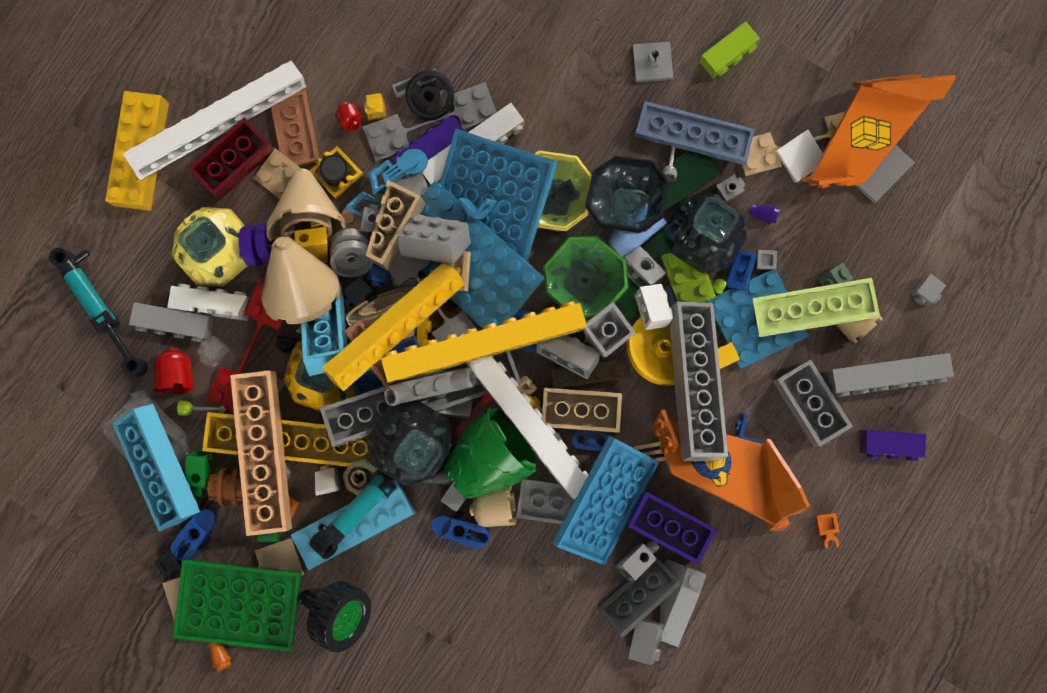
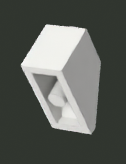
(327, 480)

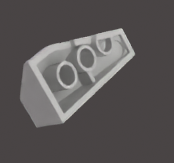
(679, 605)

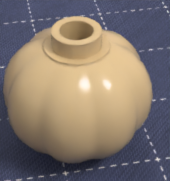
(352, 476)

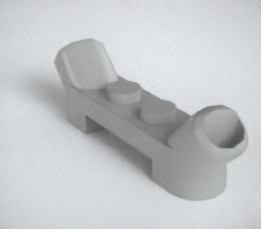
(429, 386)

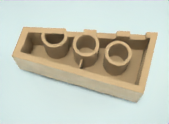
(396, 211)

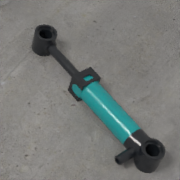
(101, 317)
(327, 539)

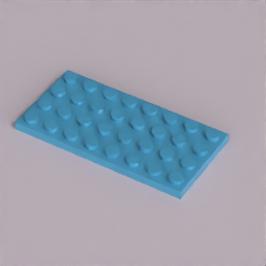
(497, 274)

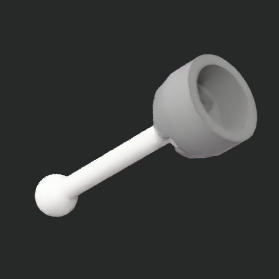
(669, 171)

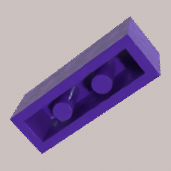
(893, 444)

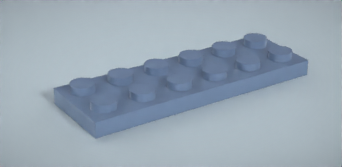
(695, 133)

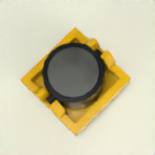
(336, 172)

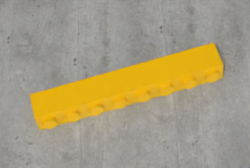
(393, 326)

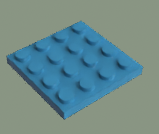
(738, 324)

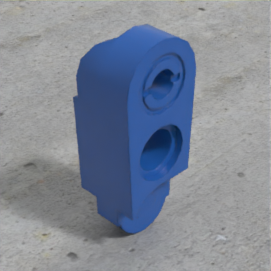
(204, 523)
(445, 526)

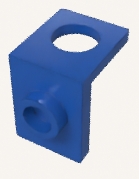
(740, 428)

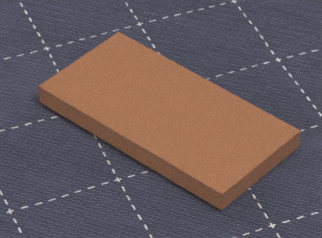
(295, 130)

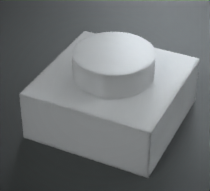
(766, 260)

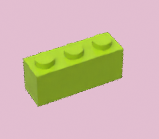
(729, 50)

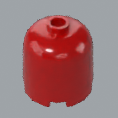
(173, 372)

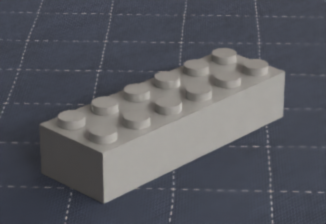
(889, 375)

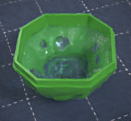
(589, 259)

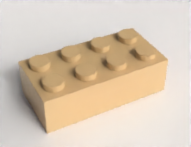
(582, 410)

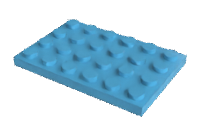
(606, 501)

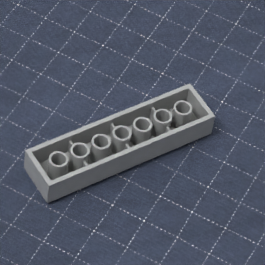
(697, 382)

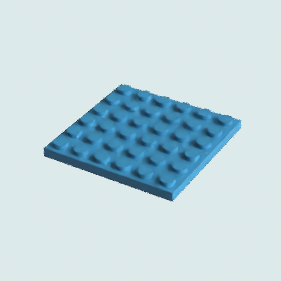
(512, 177)

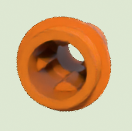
(219, 657)

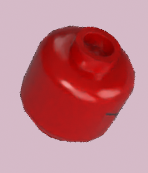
(348, 116)

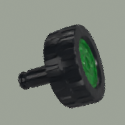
(336, 615)

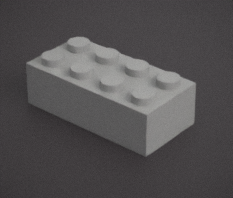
(812, 403)

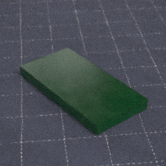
(693, 173)

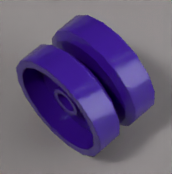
(254, 245)

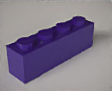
(434, 139)

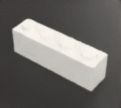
(208, 302)

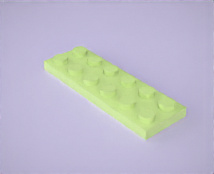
(816, 307)

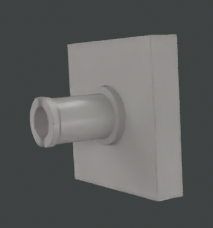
(652, 62)

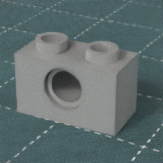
(643, 268)

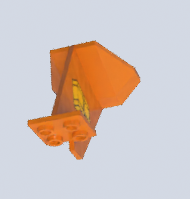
(874, 125)

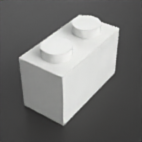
(653, 306)

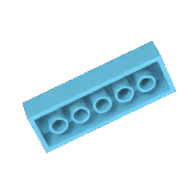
(324, 336)
(155, 467)
(380, 517)

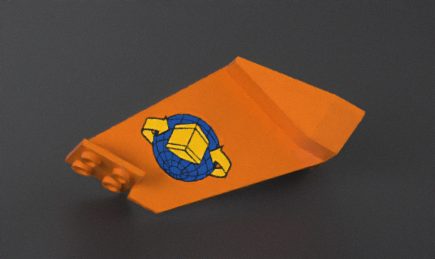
(749, 478)

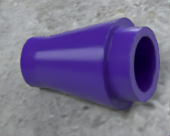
(765, 212)

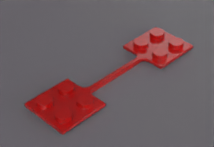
(221, 389)

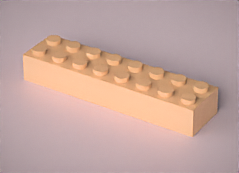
(261, 453)

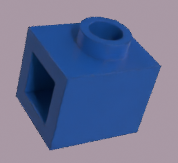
(378, 276)

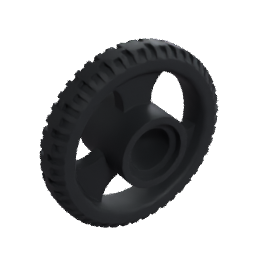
(442, 84)

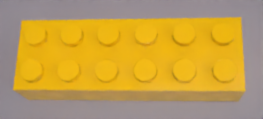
(140, 119)

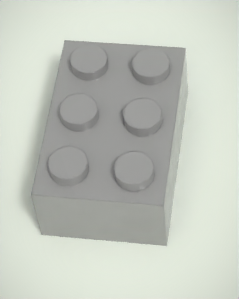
(434, 239)

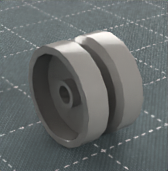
(349, 253)

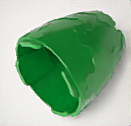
(489, 456)

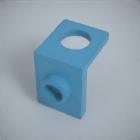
(477, 213)

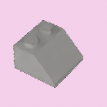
(608, 330)

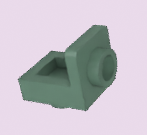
(837, 275)

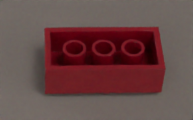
(231, 159)

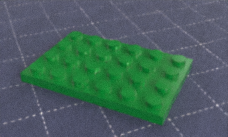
(237, 605)

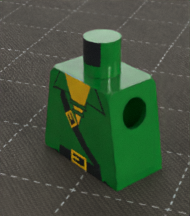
(198, 470)

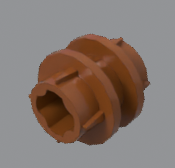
(226, 487)

